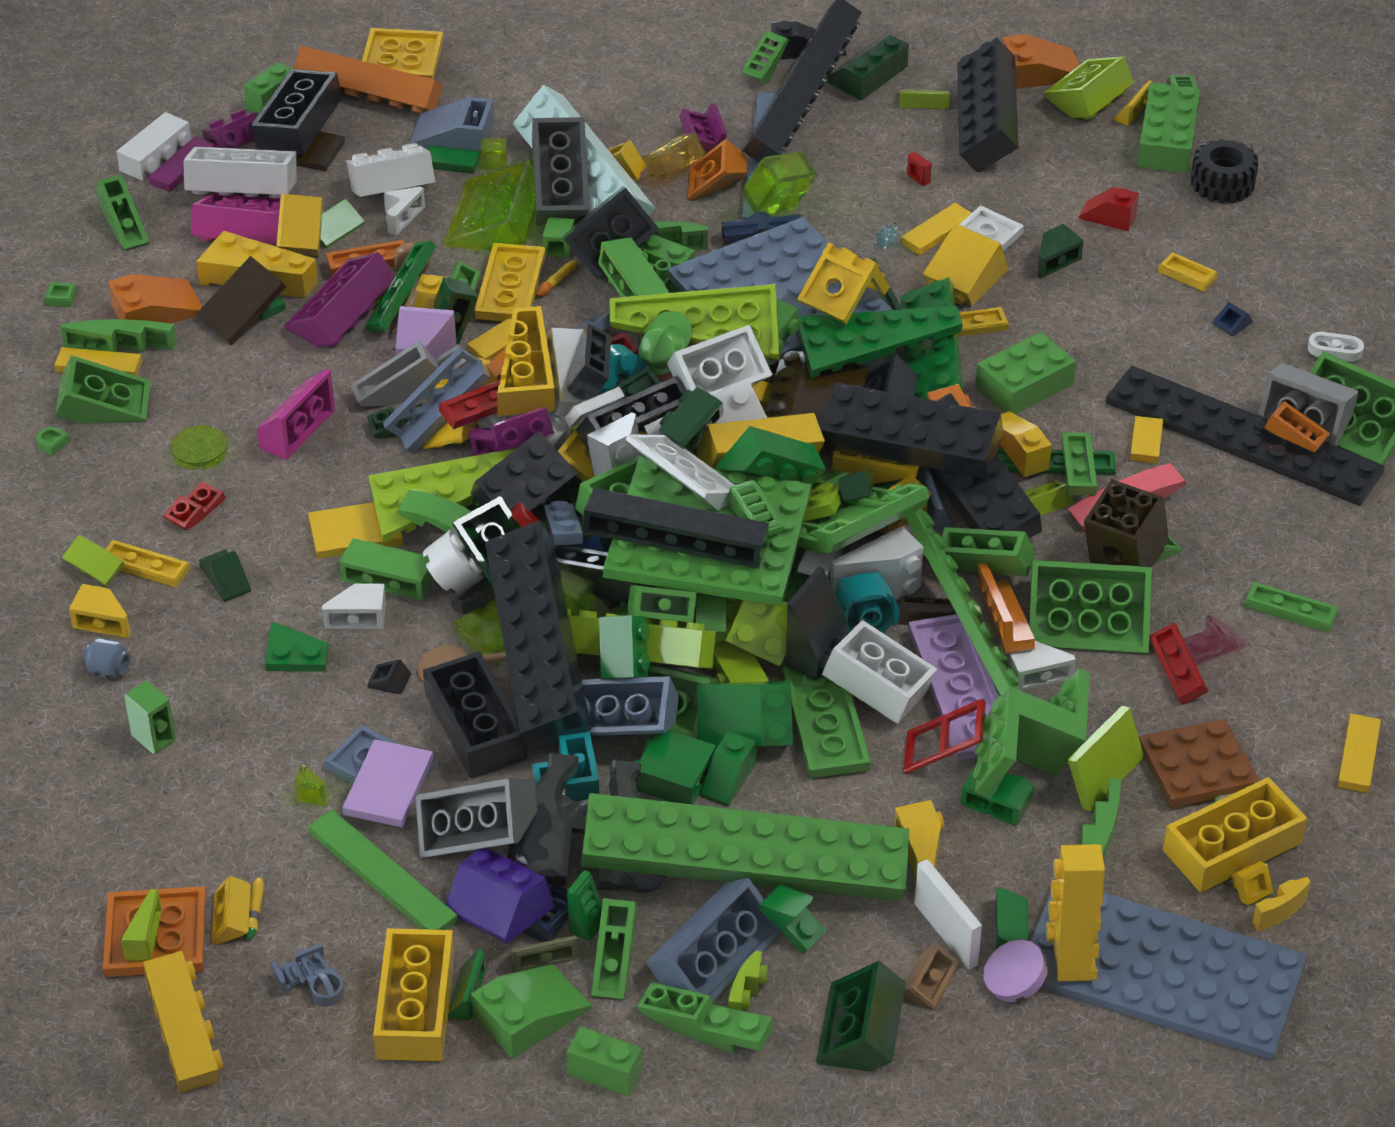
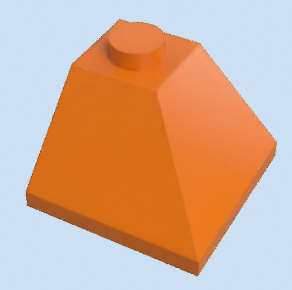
(716, 170)

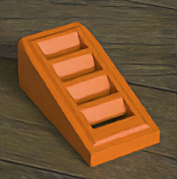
(1287, 418)

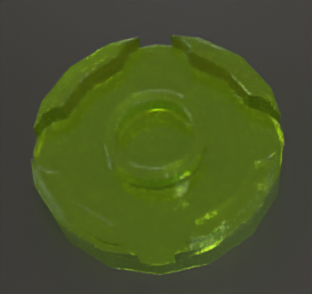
(199, 447)

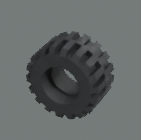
(1224, 171)

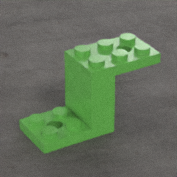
(1032, 731)

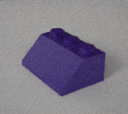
(498, 895)

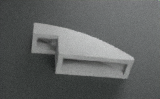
(399, 376)

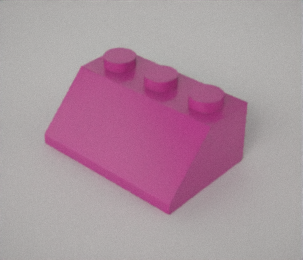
(298, 416)

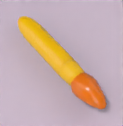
(546, 287)

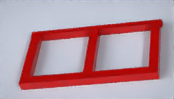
(944, 722)

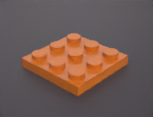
(179, 927)

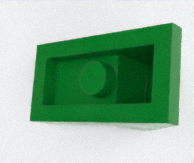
(789, 914)

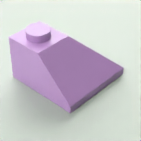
(430, 326)

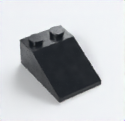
(813, 626)

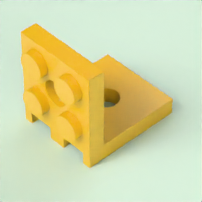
(851, 272)

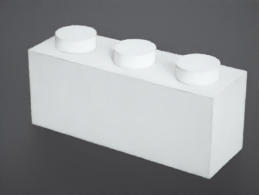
(153, 146)
(562, 348)

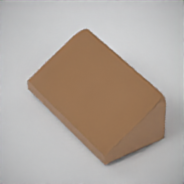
(930, 976)

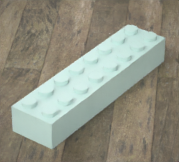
(603, 170)

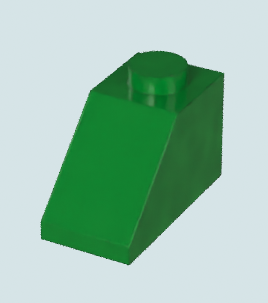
(729, 768)

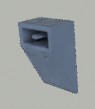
(456, 125)

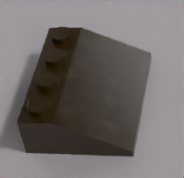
(798, 393)

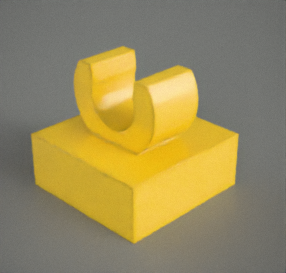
(1253, 883)

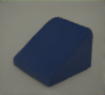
(1232, 319)

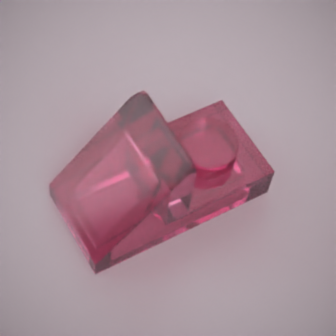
(1214, 641)

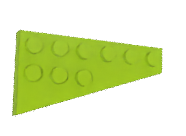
(709, 313)
(445, 479)

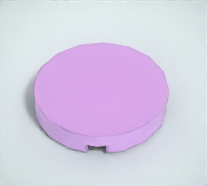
(1015, 970)

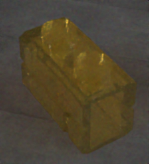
(673, 155)

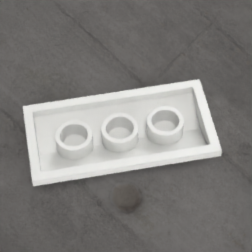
(684, 467)

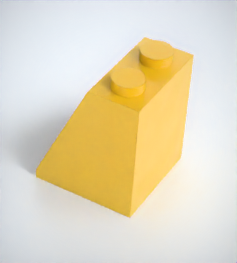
(970, 262)

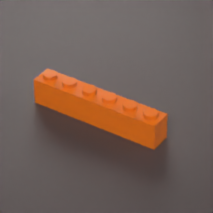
(374, 80)

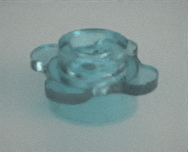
(887, 235)

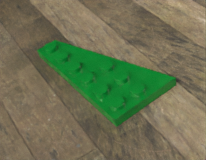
(871, 335)

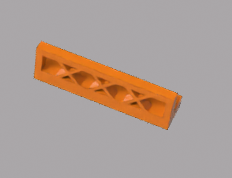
(1004, 612)

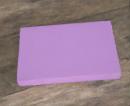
(388, 783)

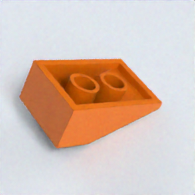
(1039, 60)
(153, 298)

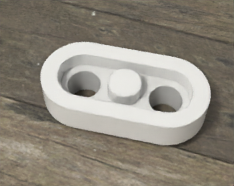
(1341, 346)

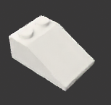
(720, 362)
(893, 555)

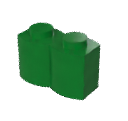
(1004, 802)

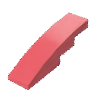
(1158, 480)

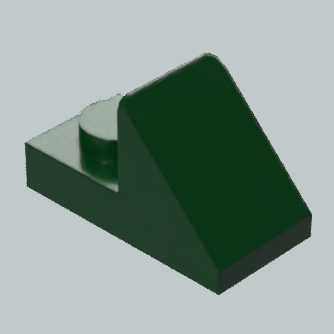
(226, 574)

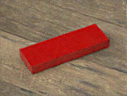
(1178, 663)

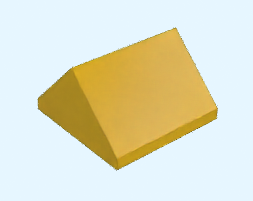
(300, 223)

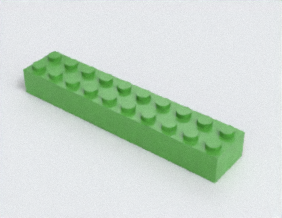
(745, 844)

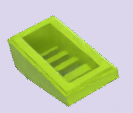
(141, 933)

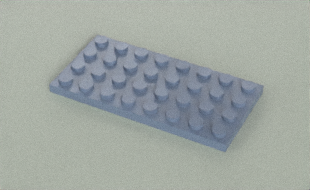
(1185, 976)

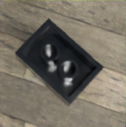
(613, 219)
(528, 475)

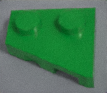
(294, 650)

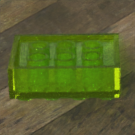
(494, 208)

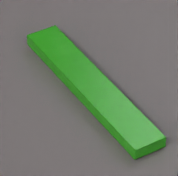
(382, 873)

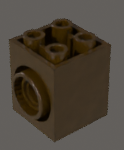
(1126, 527)

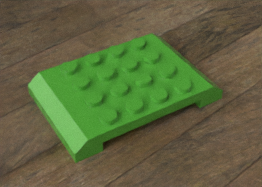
(860, 515)

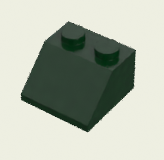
(691, 417)

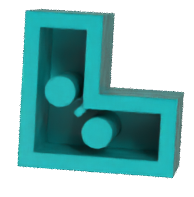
(587, 777)

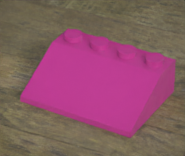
(238, 214)

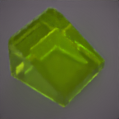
(493, 153)
(310, 787)

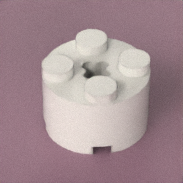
(452, 563)

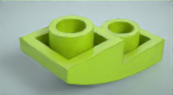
(93, 560)
(748, 982)

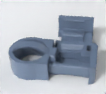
(312, 971)

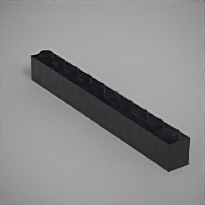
(803, 81)

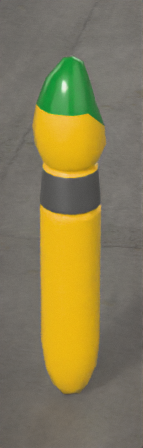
(255, 906)

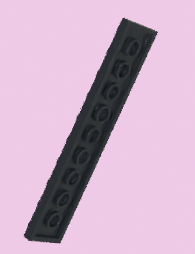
(1244, 435)

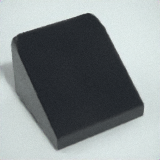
(390, 677)

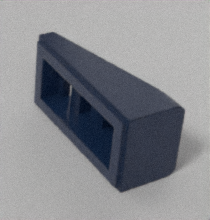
(547, 931)

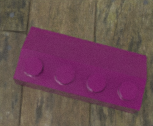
(342, 300)

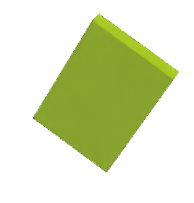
(1107, 754)

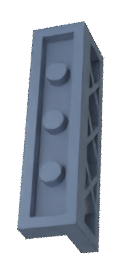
(427, 419)

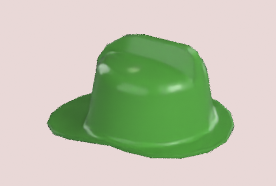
(665, 335)

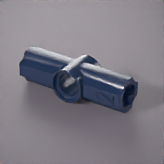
(759, 222)

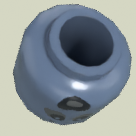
(106, 658)

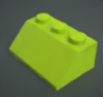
(1091, 86)

